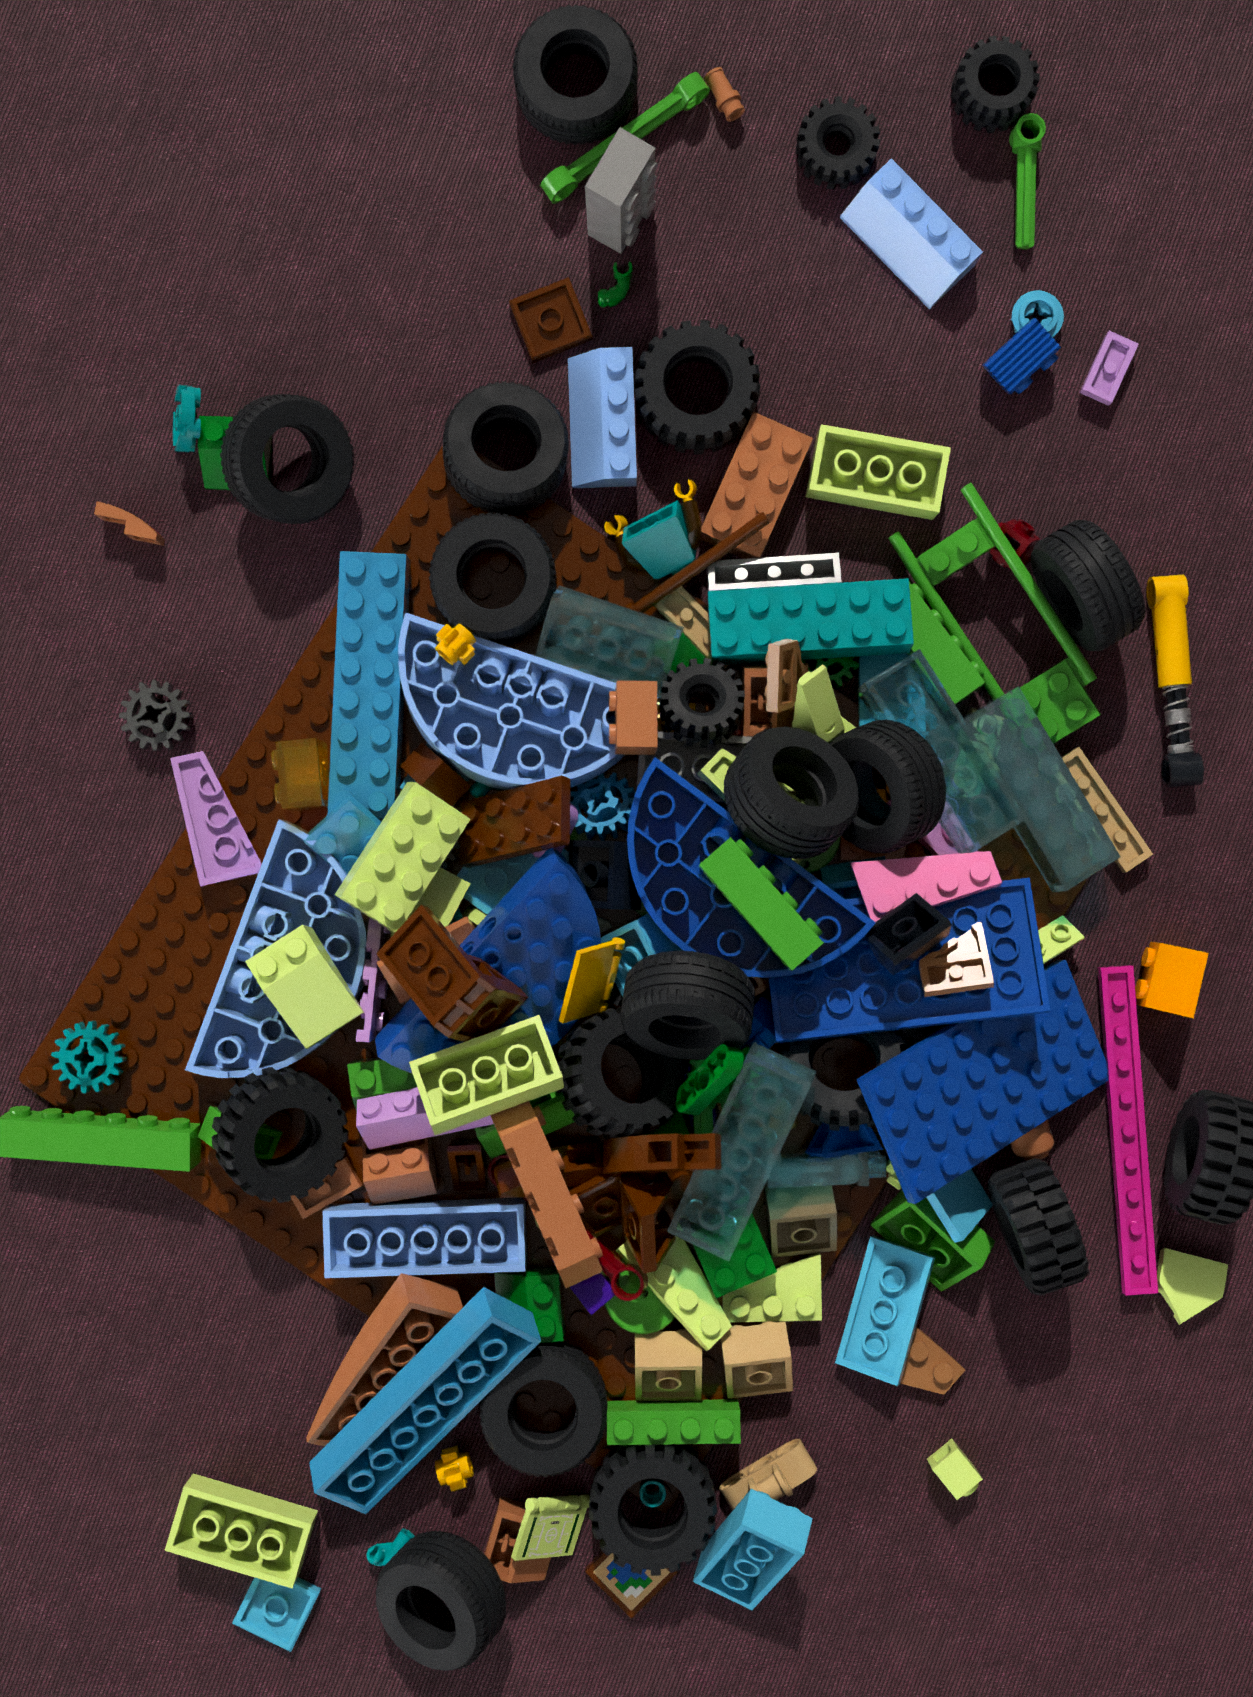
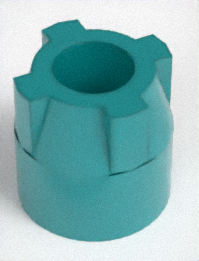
(655, 1498)

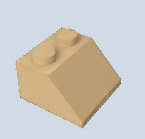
(757, 1359)
(668, 1366)

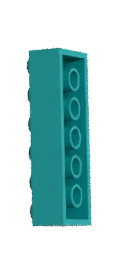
(824, 618)

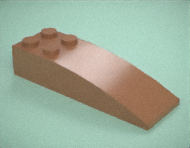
(389, 1339)

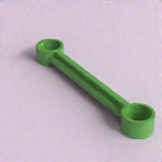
(685, 96)

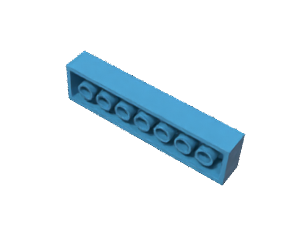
(367, 680)
(424, 1401)

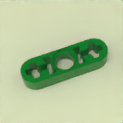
(709, 1079)

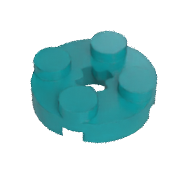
(185, 425)

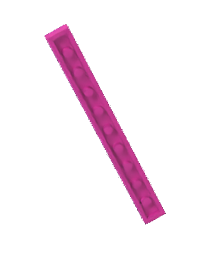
(1127, 1130)

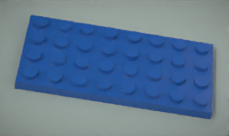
(863, 997)
(982, 1086)

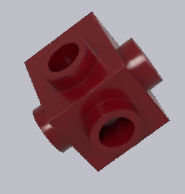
(1023, 533)

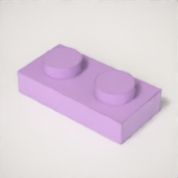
(1109, 368)

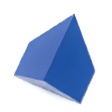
(833, 1143)

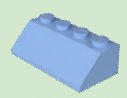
(911, 234)
(602, 418)

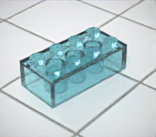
(607, 639)

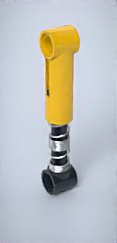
(1168, 601)

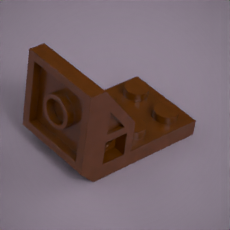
(451, 988)
(647, 1212)

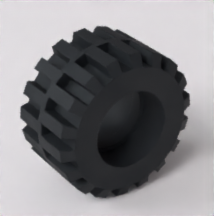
(1002, 60)

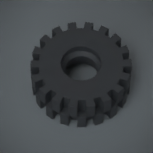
(842, 120)
(707, 682)

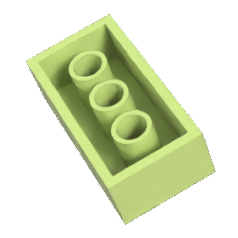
(878, 472)
(402, 856)
(487, 1075)
(241, 1530)

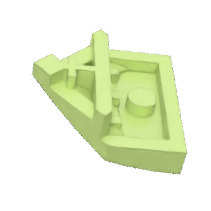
(1189, 1282)

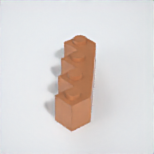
(547, 1193)

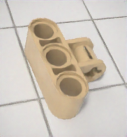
(772, 1474)

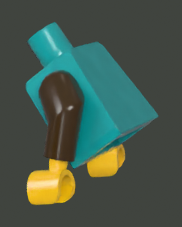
(662, 540)

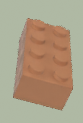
(756, 483)

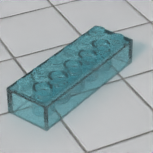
(976, 796)
(1060, 824)
(752, 1135)

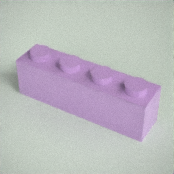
(399, 1119)

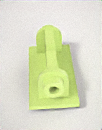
(1057, 938)

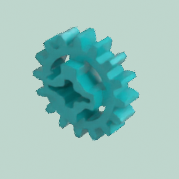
(92, 1044)

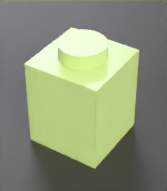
(955, 1470)

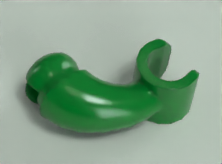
(616, 294)

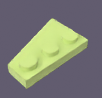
(787, 1295)

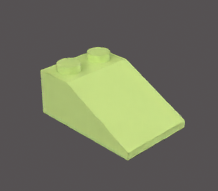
(304, 985)

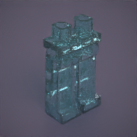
(807, 1170)

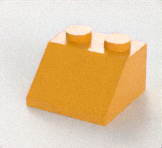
(1171, 979)

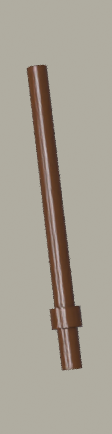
(700, 564)

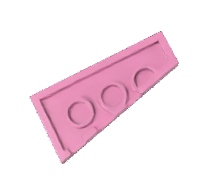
(934, 878)

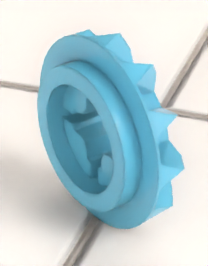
(1045, 304)

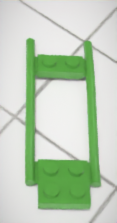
(1055, 695)

